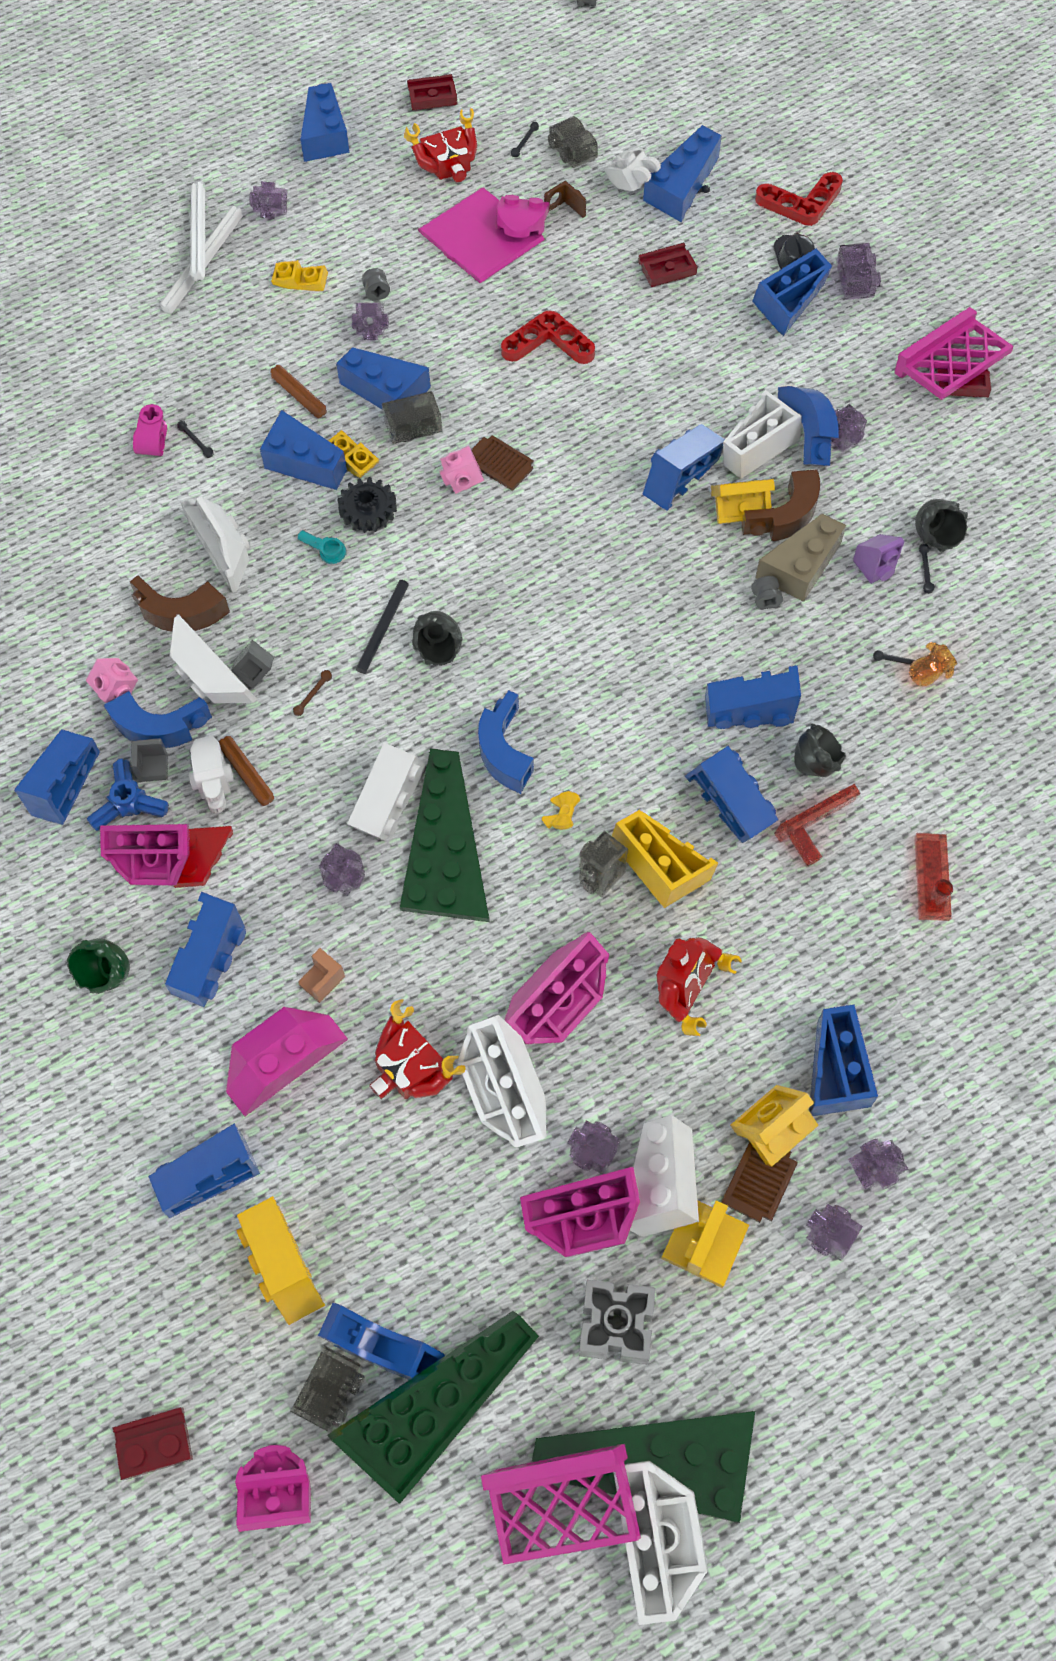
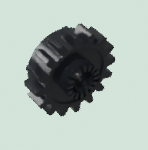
(367, 505)

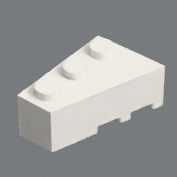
(761, 436)
(386, 792)
(665, 1177)

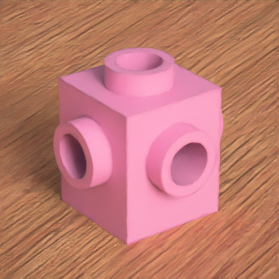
(461, 470)
(111, 678)

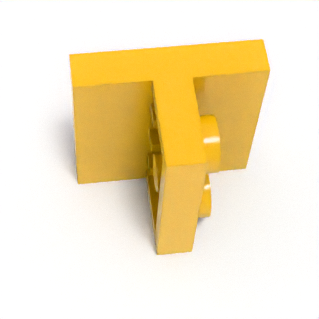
(736, 497)
(776, 1122)
(708, 1245)

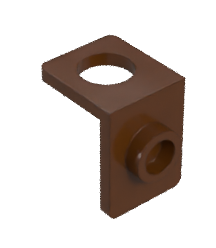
(568, 195)

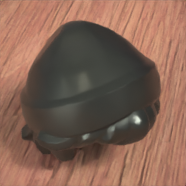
(941, 524)
(437, 638)
(818, 752)

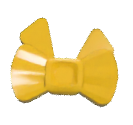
(566, 802)

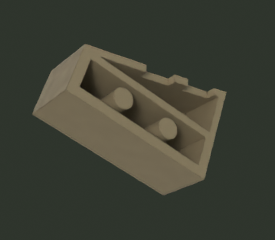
(803, 556)

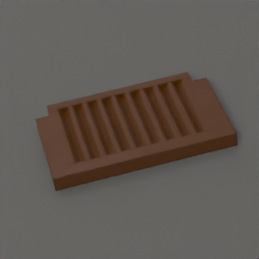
(502, 462)
(758, 1187)

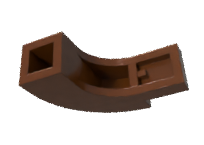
(790, 517)
(197, 609)

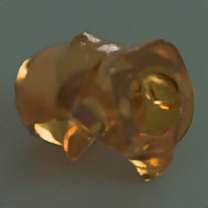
(930, 667)

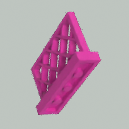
(939, 343)
(546, 1474)

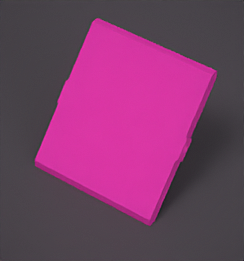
(471, 239)

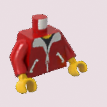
(446, 152)
(684, 975)
(409, 1060)

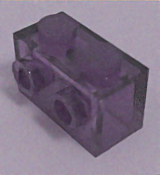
(858, 271)

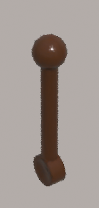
(326, 676)

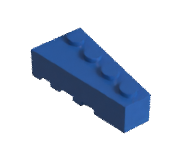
(683, 173)

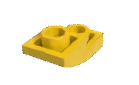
(293, 276)
(357, 457)

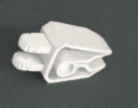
(631, 169)
(210, 772)

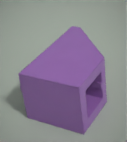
(878, 557)

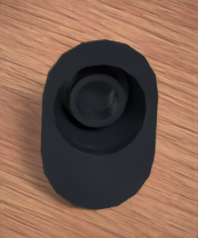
(792, 247)

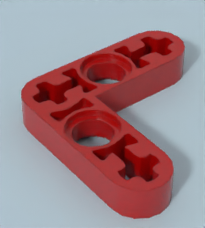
(805, 205)
(545, 332)

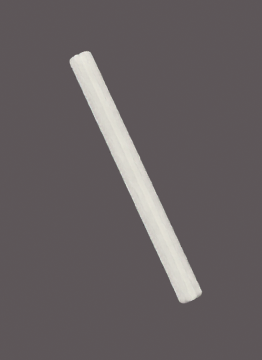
(197, 232)
(212, 245)

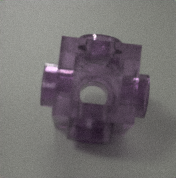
(276, 200)
(360, 318)
(851, 427)
(342, 870)
(596, 1157)
(879, 1164)
(843, 1235)

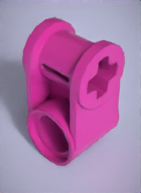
(150, 431)

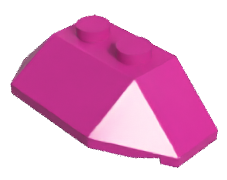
(146, 852)
(560, 992)
(278, 1054)
(584, 1213)

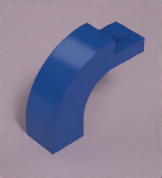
(818, 422)
(171, 727)
(500, 759)
(377, 1344)

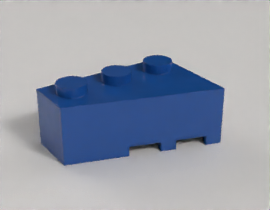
(323, 125)
(791, 290)
(302, 453)
(680, 463)
(734, 794)
(204, 1172)

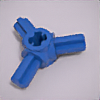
(133, 805)

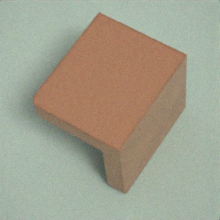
(322, 976)

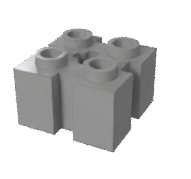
(634, 1309)

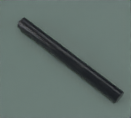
(382, 627)

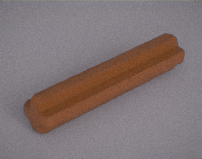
(298, 391)
(246, 771)

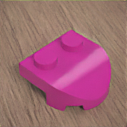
(521, 215)
(273, 1490)

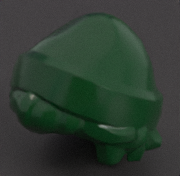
(98, 965)

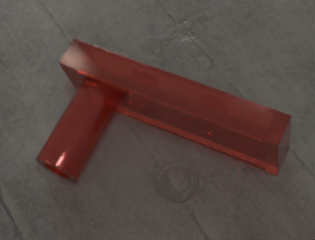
(795, 827)
(933, 877)

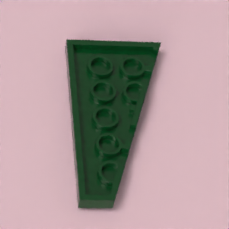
(443, 857)
(418, 1420)
(700, 1453)

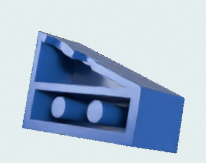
(381, 377)
(754, 701)
(58, 776)
(207, 951)
(841, 1064)

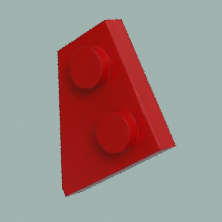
(204, 853)

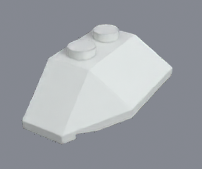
(219, 538)
(205, 668)
(503, 1082)
(671, 1553)

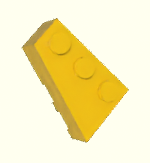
(660, 859)
(278, 1260)

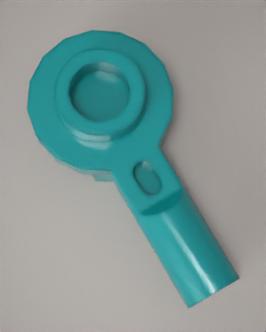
(330, 549)

